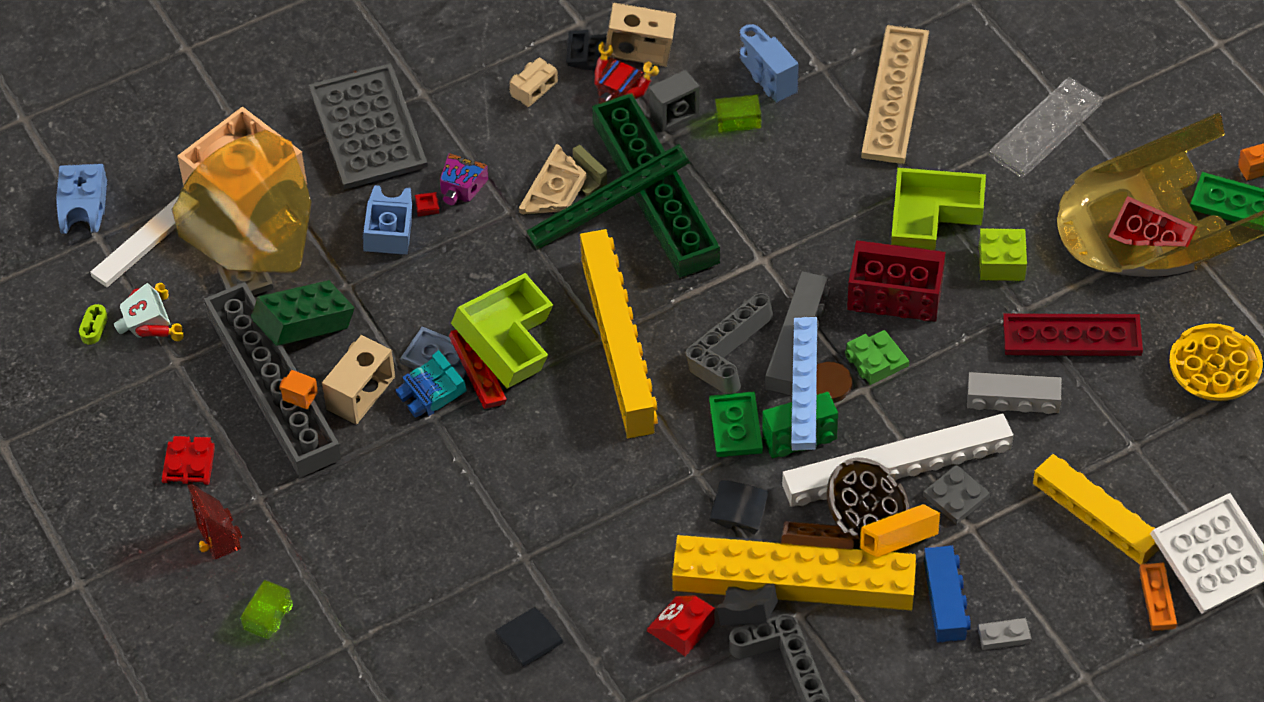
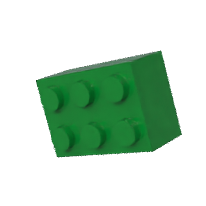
(778, 425)

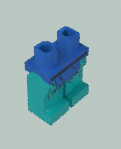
(431, 386)

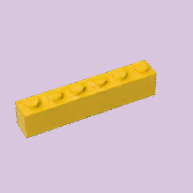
(1096, 508)

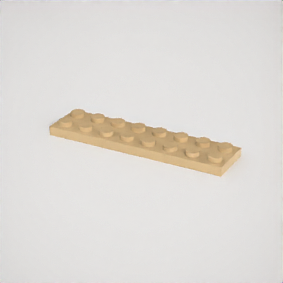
(895, 94)

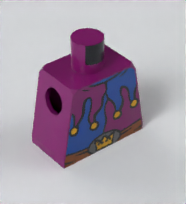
(462, 179)

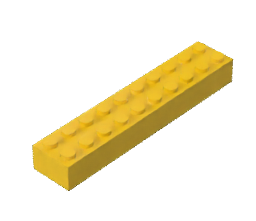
(618, 334)
(796, 571)

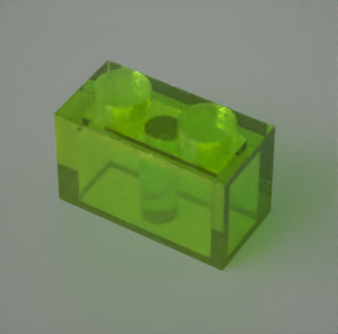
(738, 113)
(266, 609)

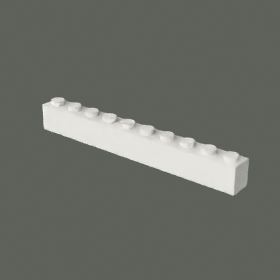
(907, 456)

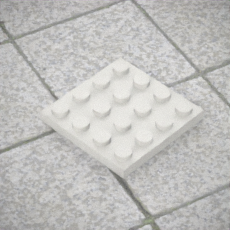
(1213, 552)

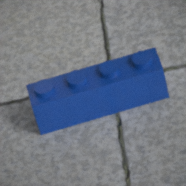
(945, 593)

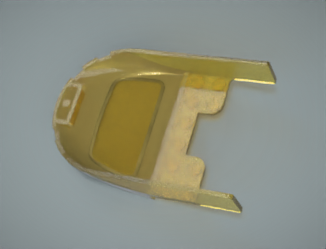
(1154, 177)

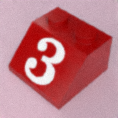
(683, 623)

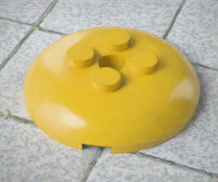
(1210, 346)

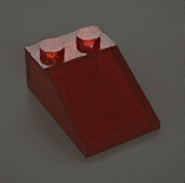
(214, 523)

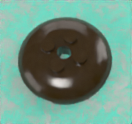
(863, 493)

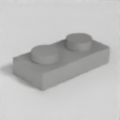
(1004, 634)

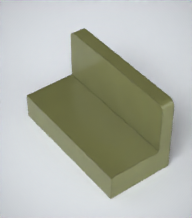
(594, 170)

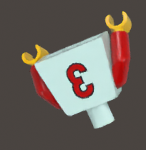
(146, 315)

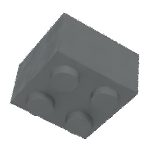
(674, 100)

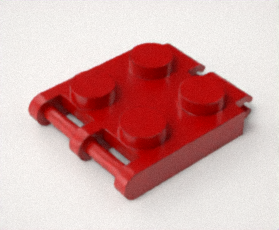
(189, 459)

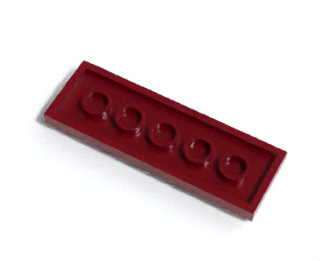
(1072, 334)

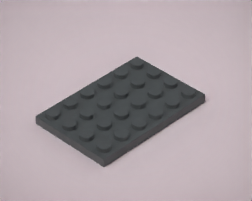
(367, 126)

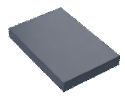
(425, 345)

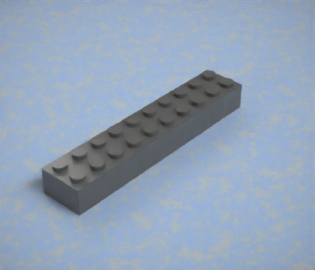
(263, 365)

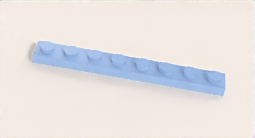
(804, 384)

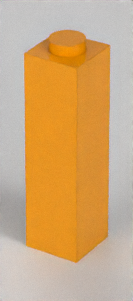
(899, 530)

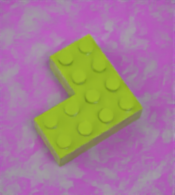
(931, 198)
(498, 328)

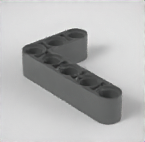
(707, 354)
(784, 640)

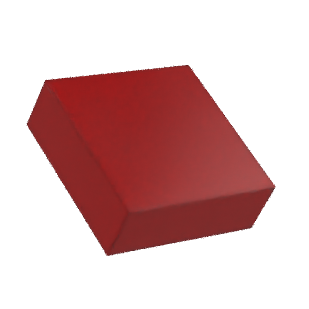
(427, 204)

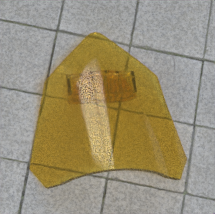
(247, 205)

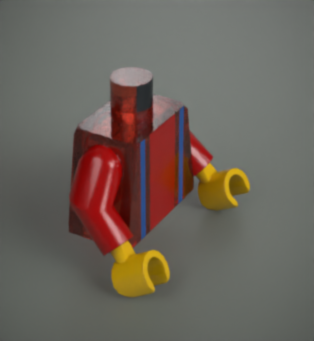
(619, 79)

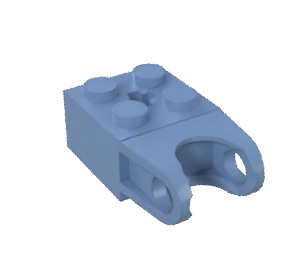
(769, 63)
(81, 195)
(388, 222)

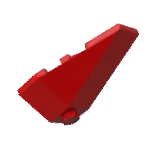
(1150, 227)

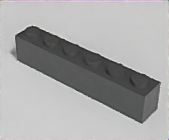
(806, 302)

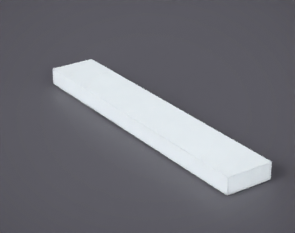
(135, 247)

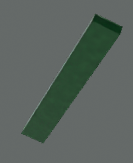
(608, 196)

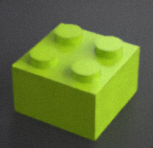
(1002, 254)

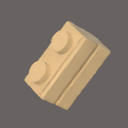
(533, 81)

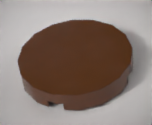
(833, 379)

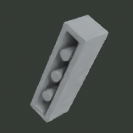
(1014, 392)

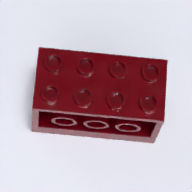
(896, 280)

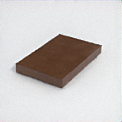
(815, 535)

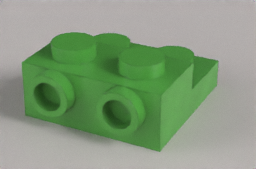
(875, 356)

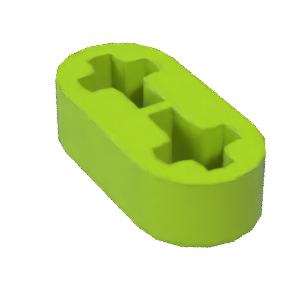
(89, 323)

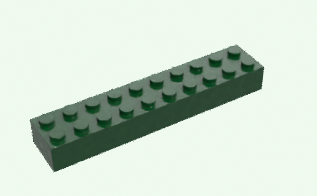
(665, 203)

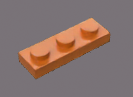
(1157, 596)

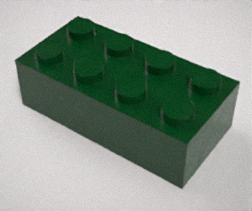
(302, 312)

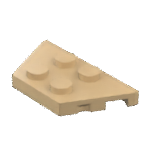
(555, 185)

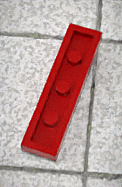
(479, 373)

